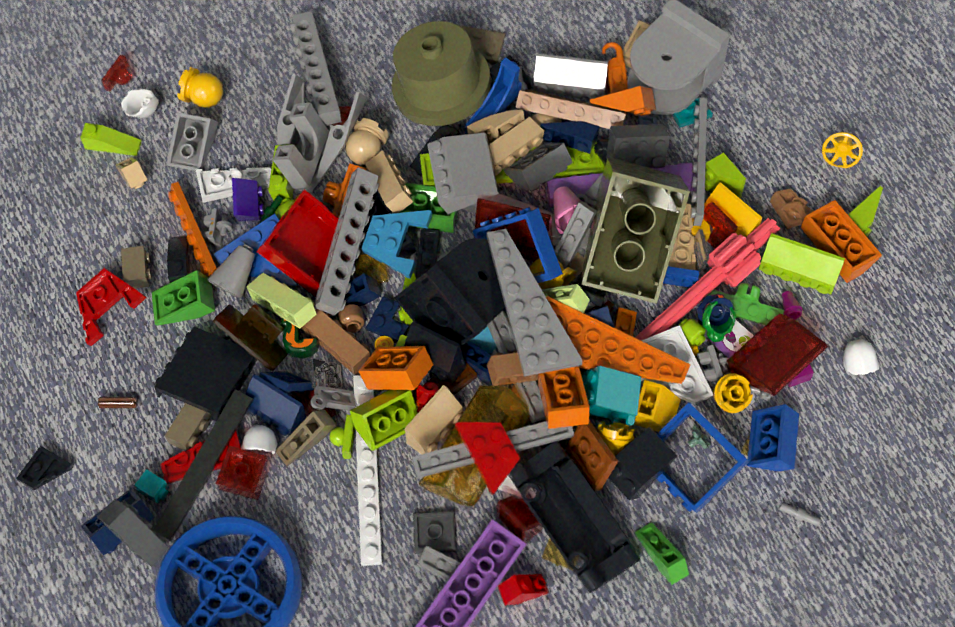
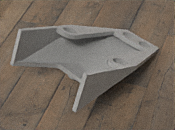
(337, 135)

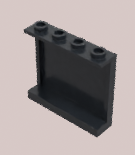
(205, 371)

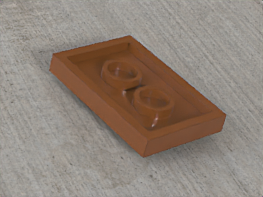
(591, 455)

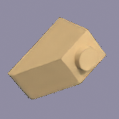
(131, 173)

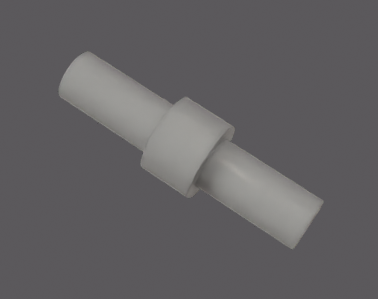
(800, 514)

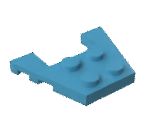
(387, 236)

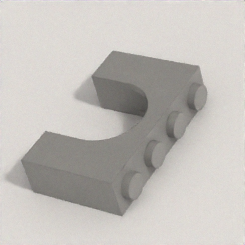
(301, 167)

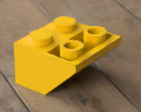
(656, 406)

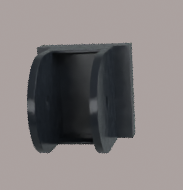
(456, 293)

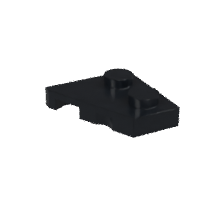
(43, 468)

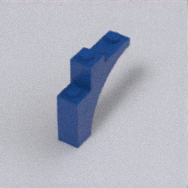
(501, 94)

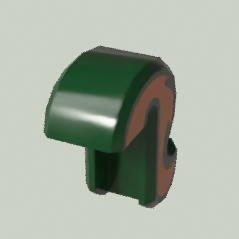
(292, 343)

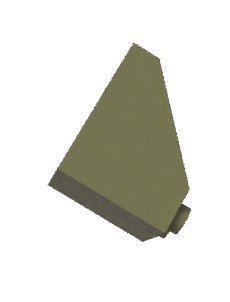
(633, 230)

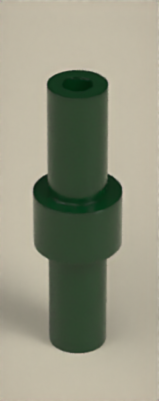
(273, 207)

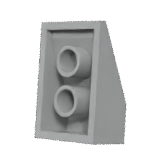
(191, 141)

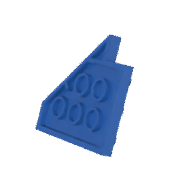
(254, 239)

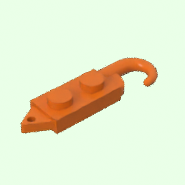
(616, 69)

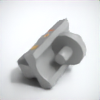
(218, 226)
(709, 357)

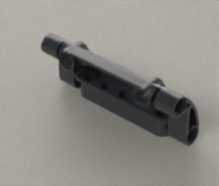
(574, 516)

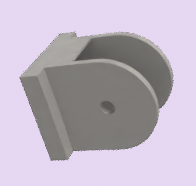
(677, 57)

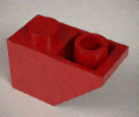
(522, 588)

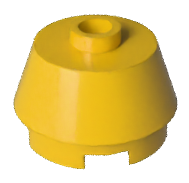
(732, 393)
(615, 435)

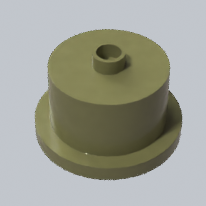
(438, 74)

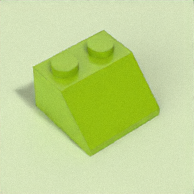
(724, 171)

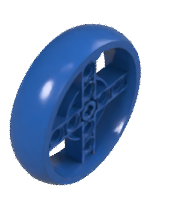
(263, 539)

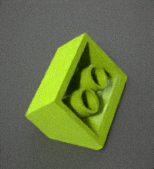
(384, 417)

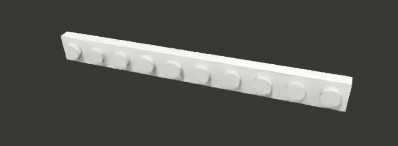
(367, 488)

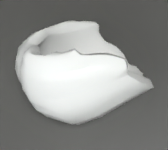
(140, 103)
(860, 357)
(260, 438)

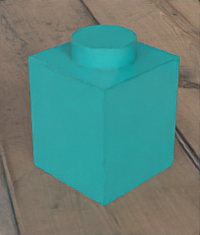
(152, 486)

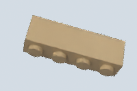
(515, 144)
(391, 184)

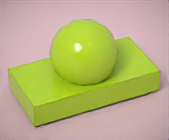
(344, 437)

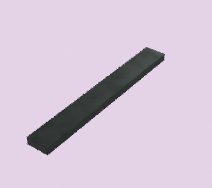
(203, 465)

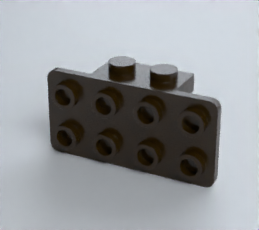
(254, 332)

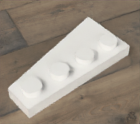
(218, 184)

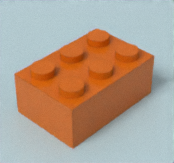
(396, 368)
(564, 398)

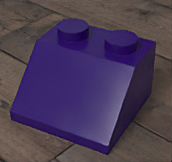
(247, 199)

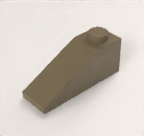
(306, 436)

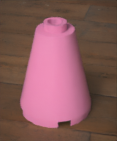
(564, 206)

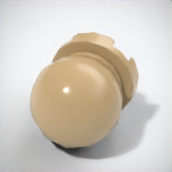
(365, 141)

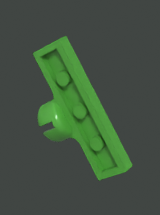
(748, 306)

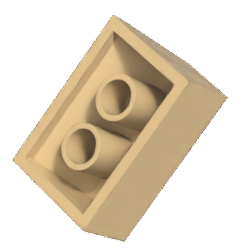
(433, 422)

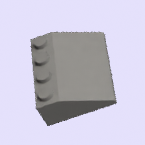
(462, 170)

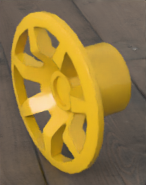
(842, 147)

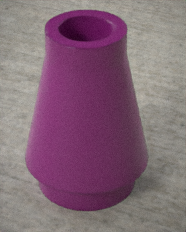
(791, 306)

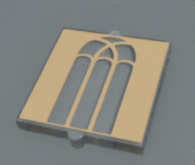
(700, 251)

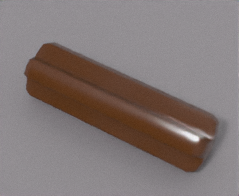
(117, 402)

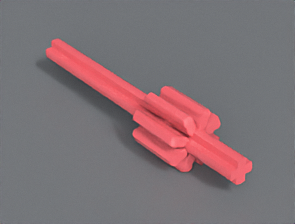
(730, 265)

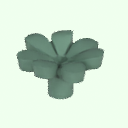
(698, 438)

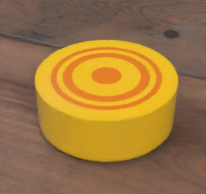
(383, 341)

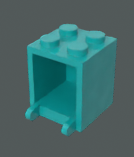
(612, 394)

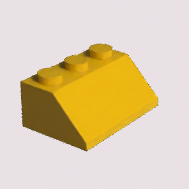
(735, 209)

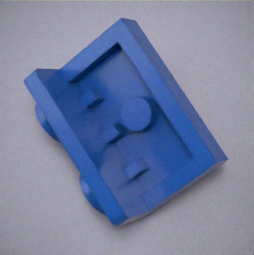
(681, 277)

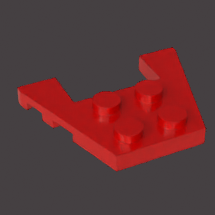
(99, 296)

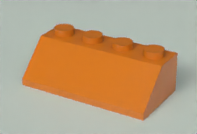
(838, 234)

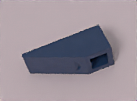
(575, 135)

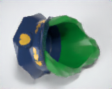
(716, 316)

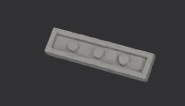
(574, 233)

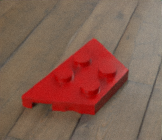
(490, 450)

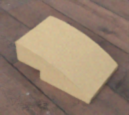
(497, 124)

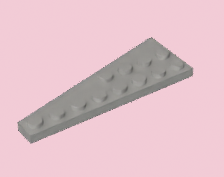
(534, 325)

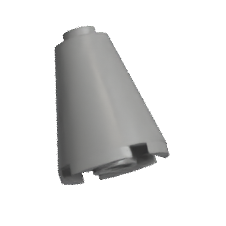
(234, 271)

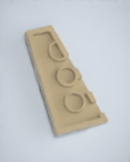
(683, 250)

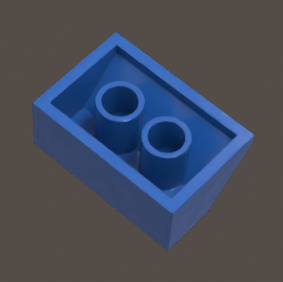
(773, 438)

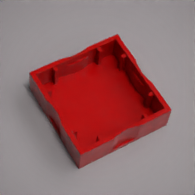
(302, 241)

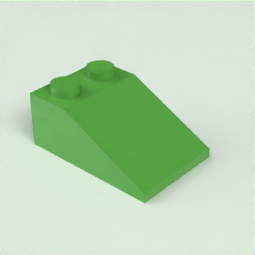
(183, 299)

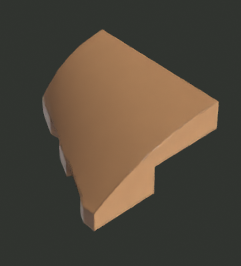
(788, 204)

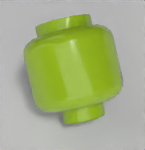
(693, 331)

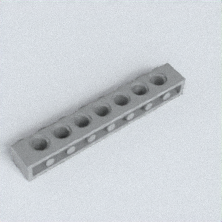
(315, 68)
(325, 299)

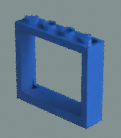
(539, 235)
(673, 488)

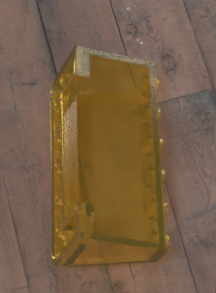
(489, 404)

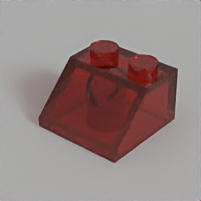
(242, 473)
(518, 518)

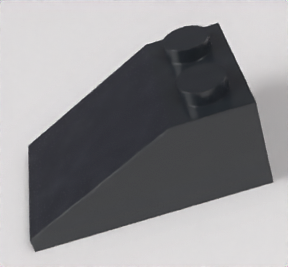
(641, 464)

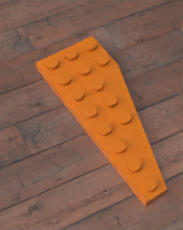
(611, 348)

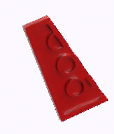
(177, 466)

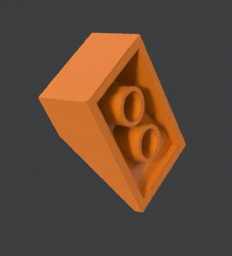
(634, 100)

